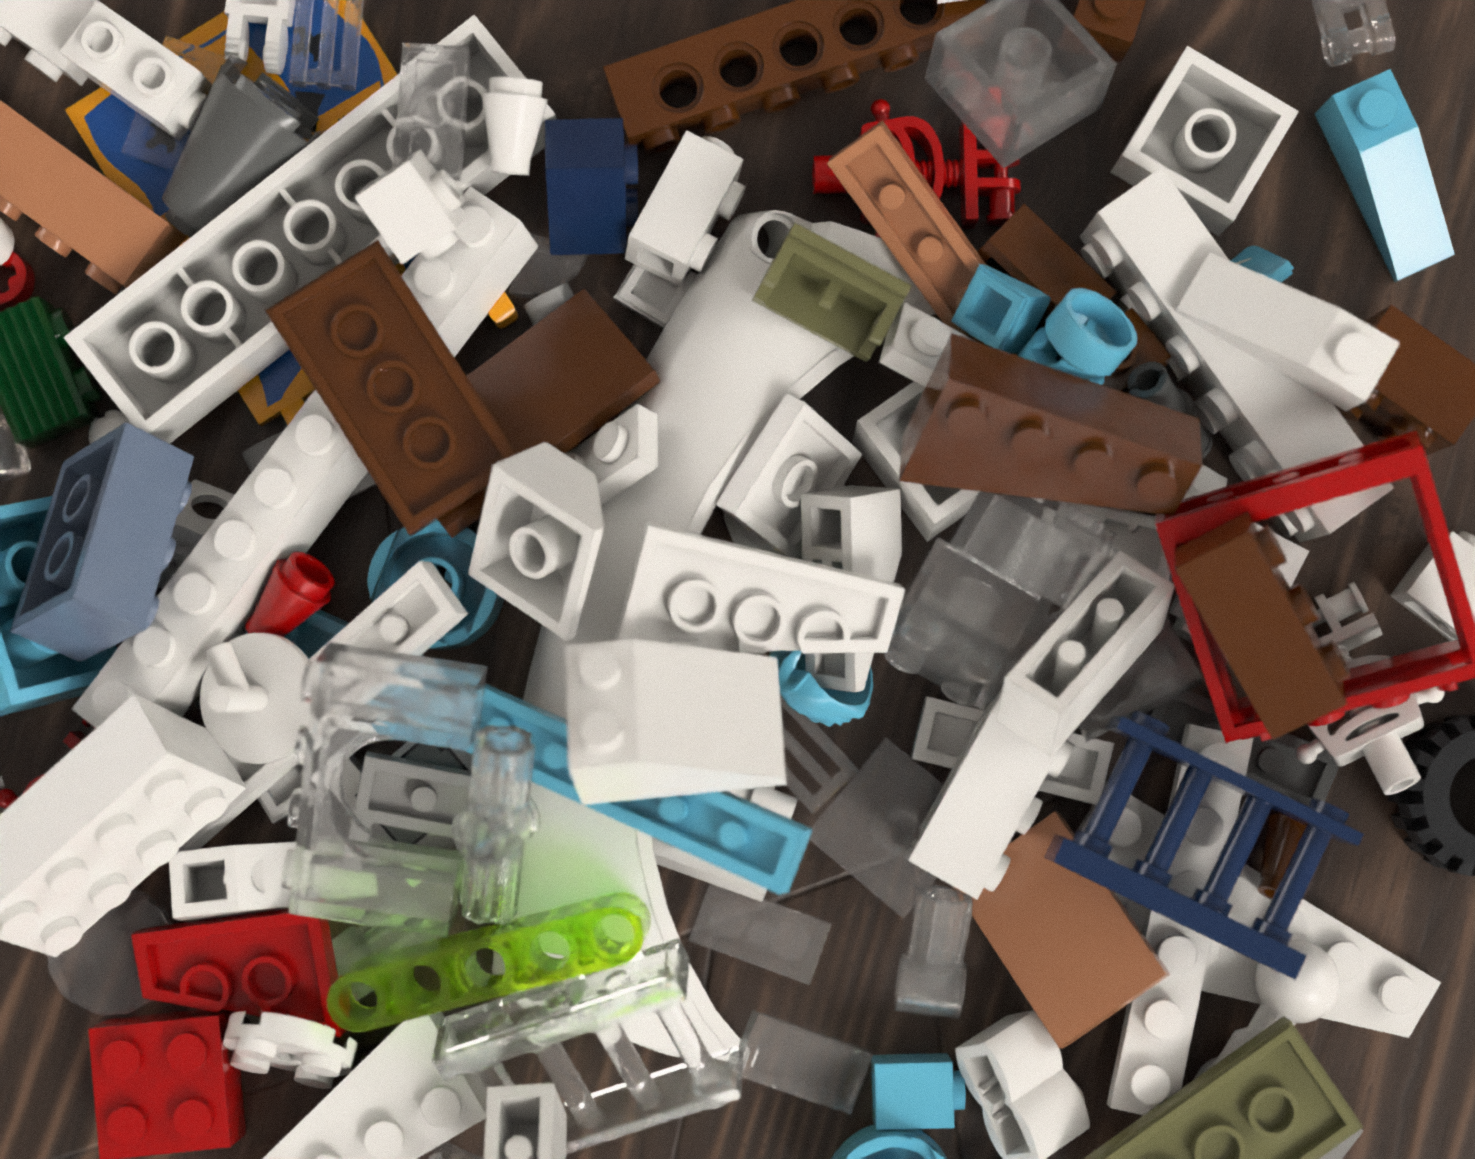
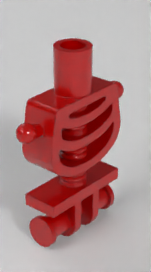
(937, 171)

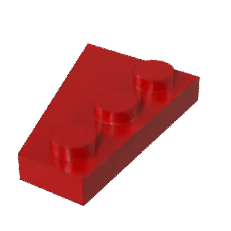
(241, 965)

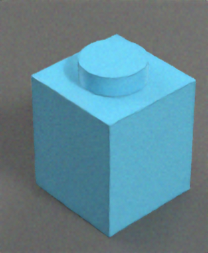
(915, 1091)

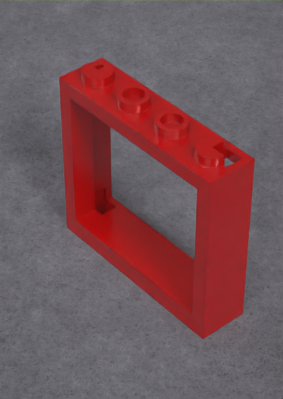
(1376, 683)

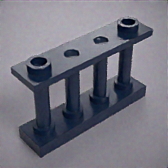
(1208, 908)

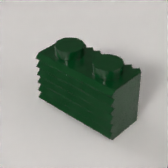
(40, 379)

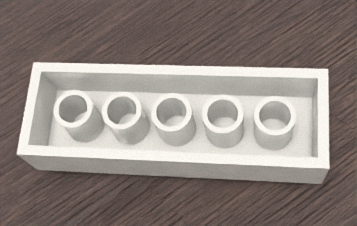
(1151, 252)

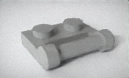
(411, 794)

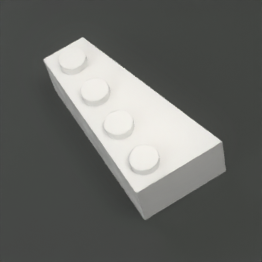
(390, 1104)

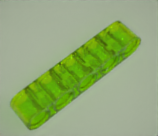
(463, 979)

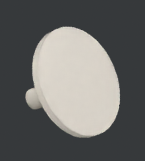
(254, 697)

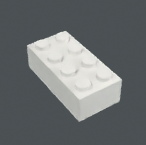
(106, 822)

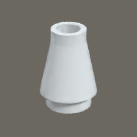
(513, 122)

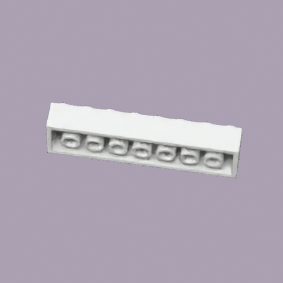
(199, 316)

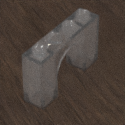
(338, 862)

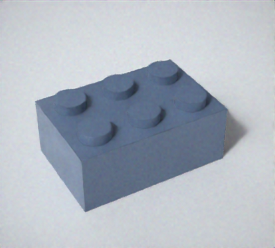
(104, 544)

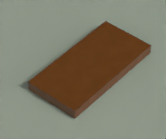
(557, 385)
(392, 386)

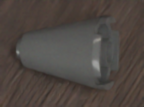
(235, 145)

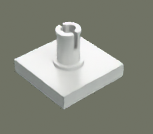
(789, 458)

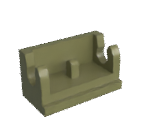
(831, 292)

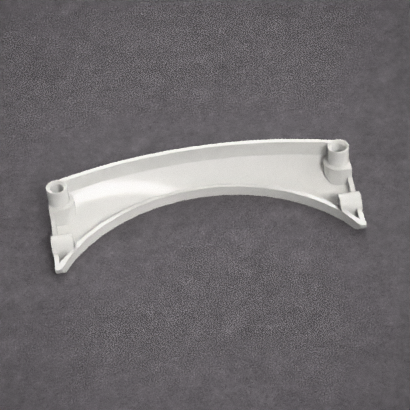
(721, 380)

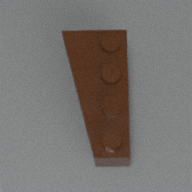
(1045, 435)

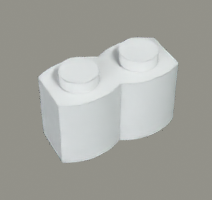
(1022, 1088)

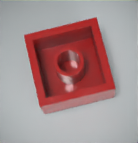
(165, 1084)

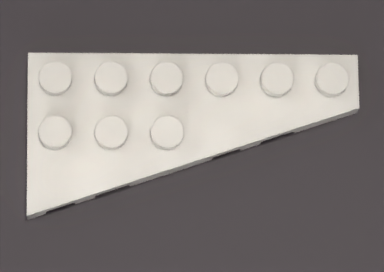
(1375, 984)

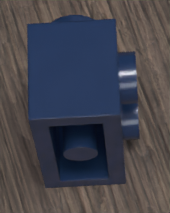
(587, 185)

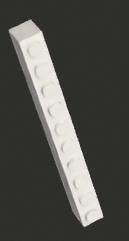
(295, 488)

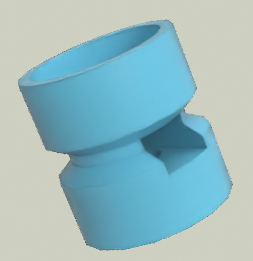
(1083, 337)

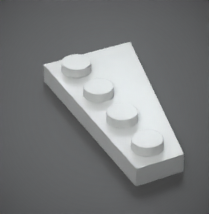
(751, 599)

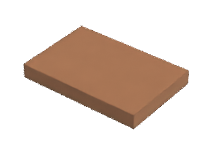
(1064, 938)

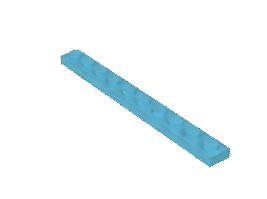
(706, 825)

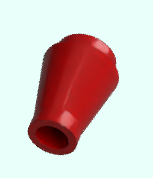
(291, 595)

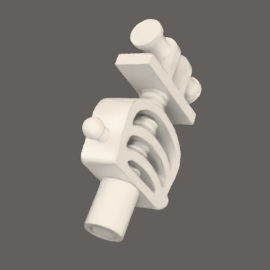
(1370, 730)

